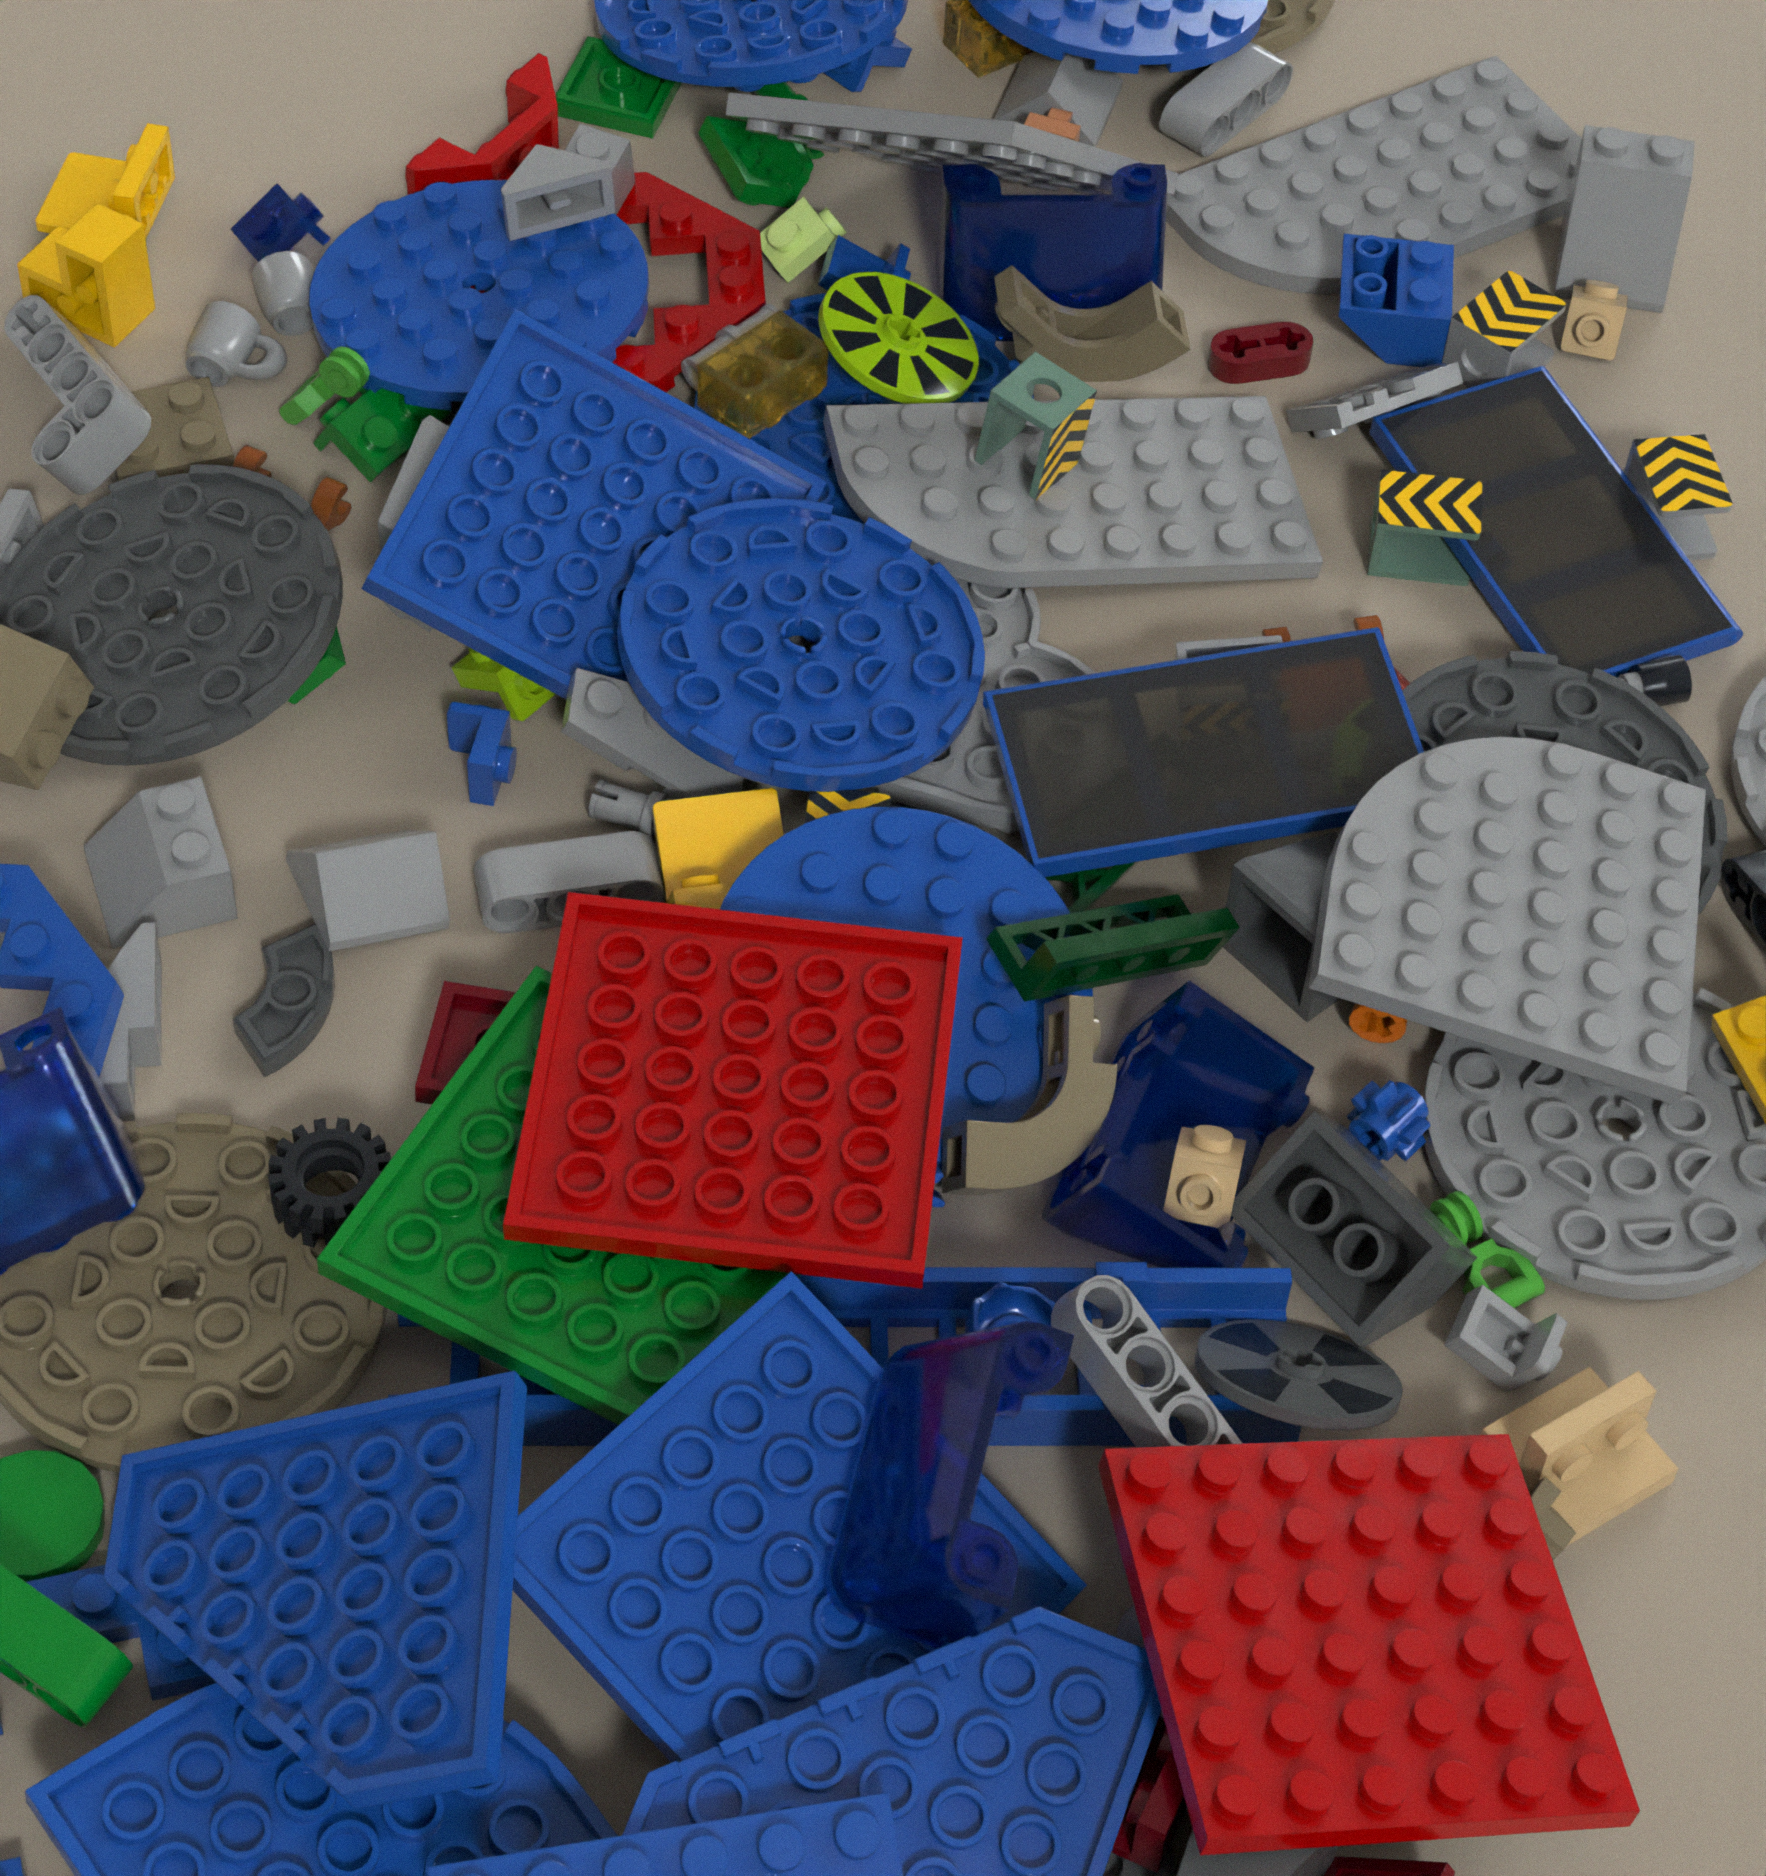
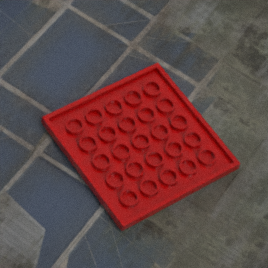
(738, 1091)
(1361, 1643)

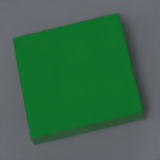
(613, 93)

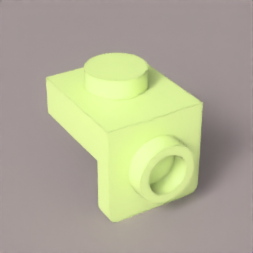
(799, 238)

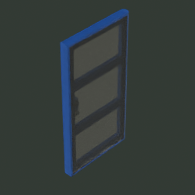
(1564, 533)
(1199, 750)

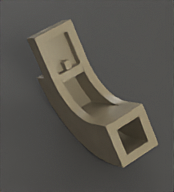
(1094, 343)
(1058, 1124)

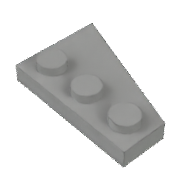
(1336, 413)
(615, 725)

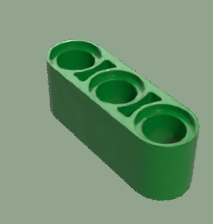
(56, 1653)

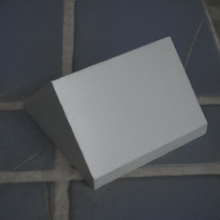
(1066, 86)
(373, 887)

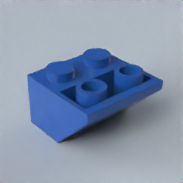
(1398, 296)

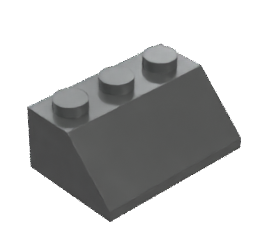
(1349, 1231)

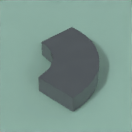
(292, 1003)

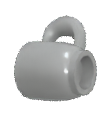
(283, 291)
(224, 343)

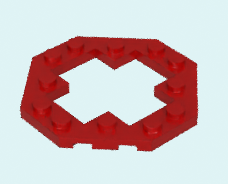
(734, 272)

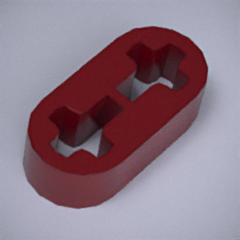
(1260, 352)

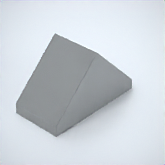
(556, 191)

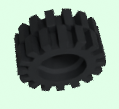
(315, 1154)

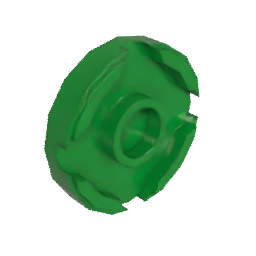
(48, 1514)

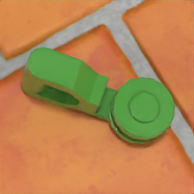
(339, 373)
(1464, 1221)

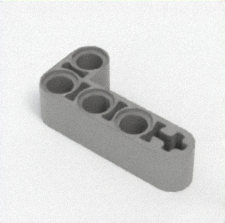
(99, 413)

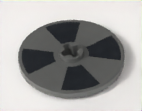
(1298, 1374)

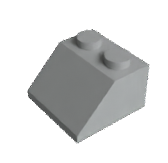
(161, 864)

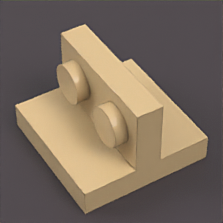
(1589, 1447)

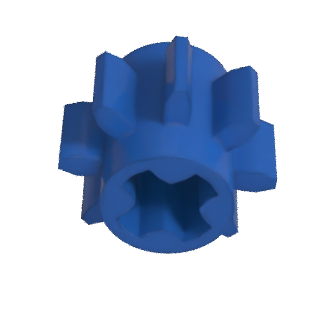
(1389, 1119)

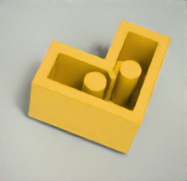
(93, 274)

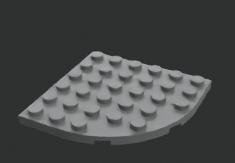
(935, 140)
(1524, 907)

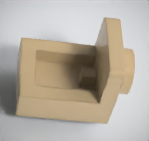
(1594, 320)
(1204, 1175)

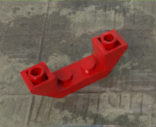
(532, 121)

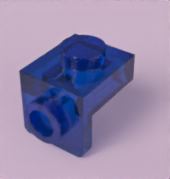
(279, 223)

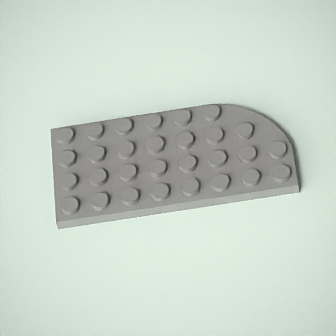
(1431, 163)
(1154, 499)

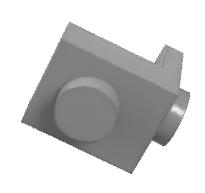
(1503, 1341)

